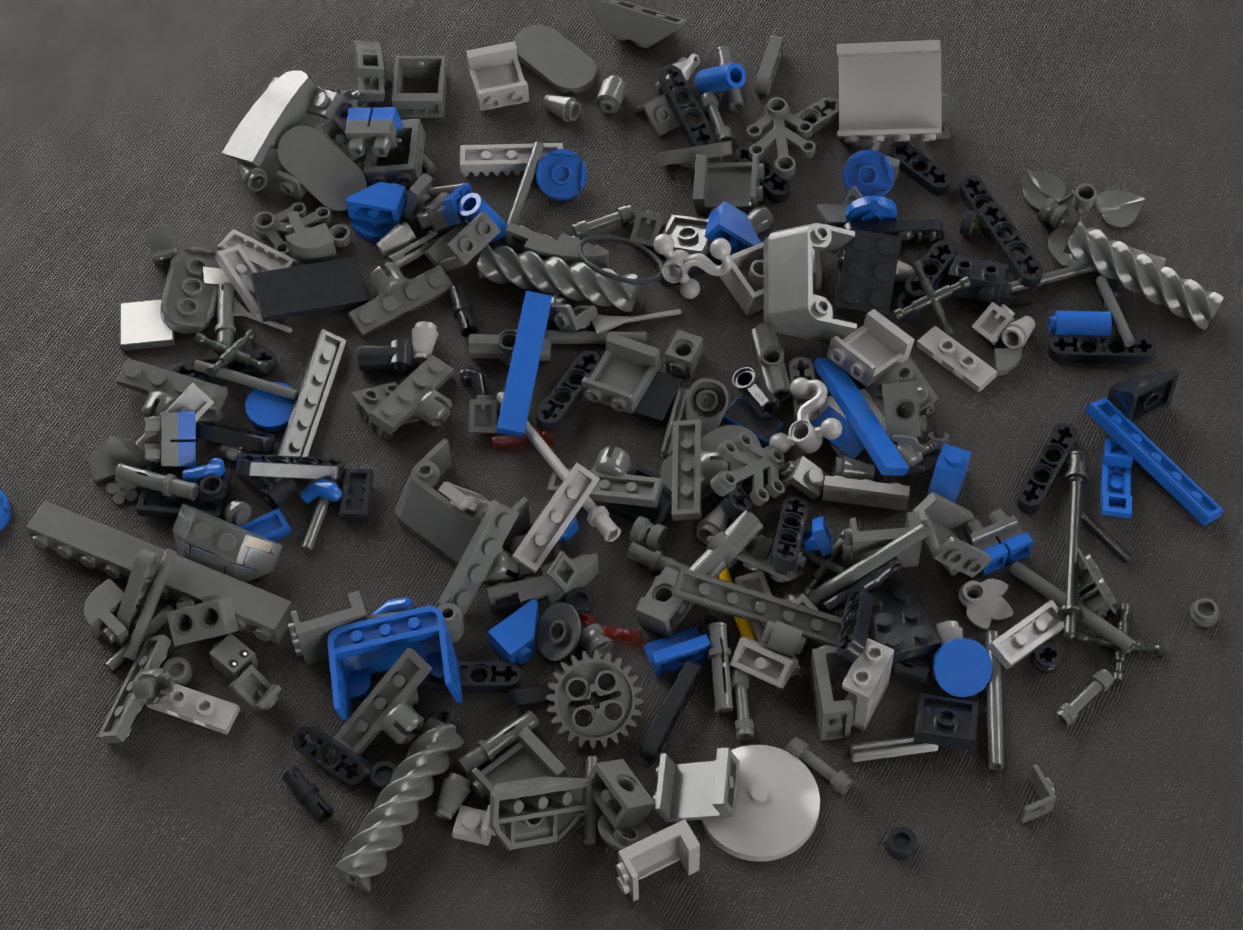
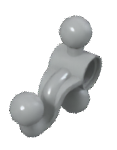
(689, 287)
(829, 429)

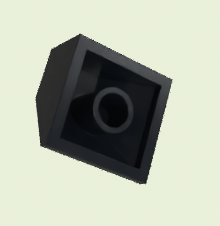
(1144, 394)

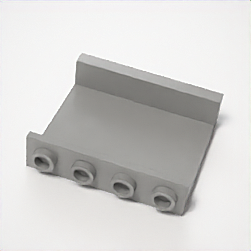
(890, 91)

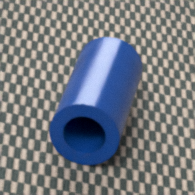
(720, 78)
(473, 205)
(1080, 323)

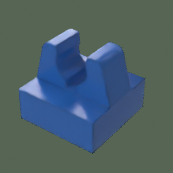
(818, 537)

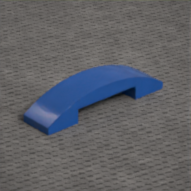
(1115, 481)

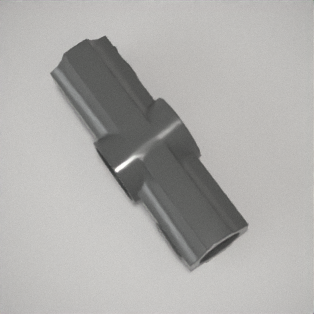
(498, 346)
(768, 351)
(727, 545)

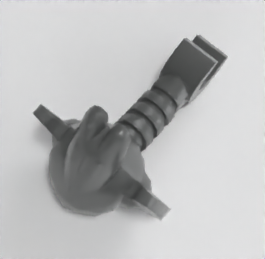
(913, 451)

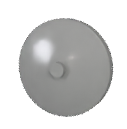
(773, 806)

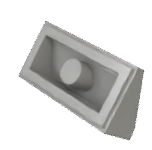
(762, 662)

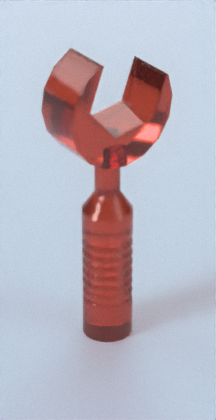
(507, 440)
(612, 631)

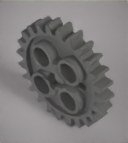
(599, 726)

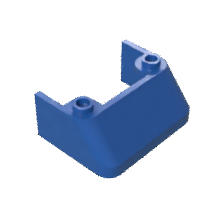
(377, 644)

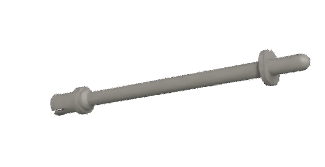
(597, 515)

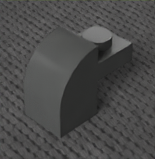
(309, 244)
(102, 611)

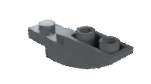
(369, 70)
(564, 247)
(542, 587)

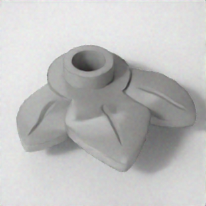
(988, 604)

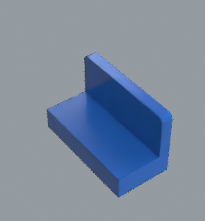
(672, 653)

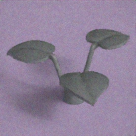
(1117, 207)

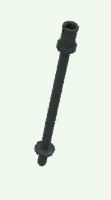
(1075, 478)

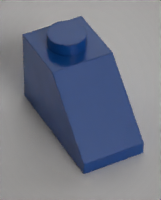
(378, 203)
(732, 225)
(950, 472)
(516, 635)

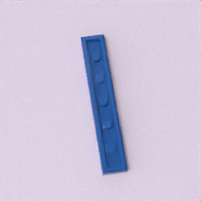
(524, 364)
(861, 418)
(1154, 461)

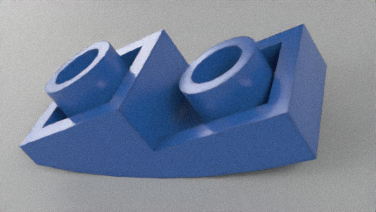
(848, 441)

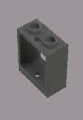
(419, 104)
(404, 174)

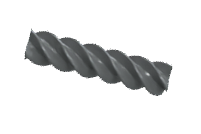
(1141, 274)
(556, 277)
(398, 803)

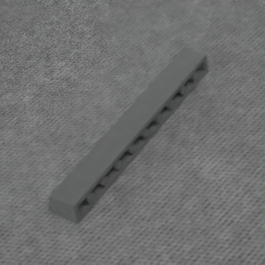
(116, 552)

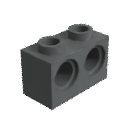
(202, 620)

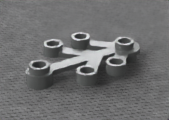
(777, 112)
(270, 225)
(769, 459)

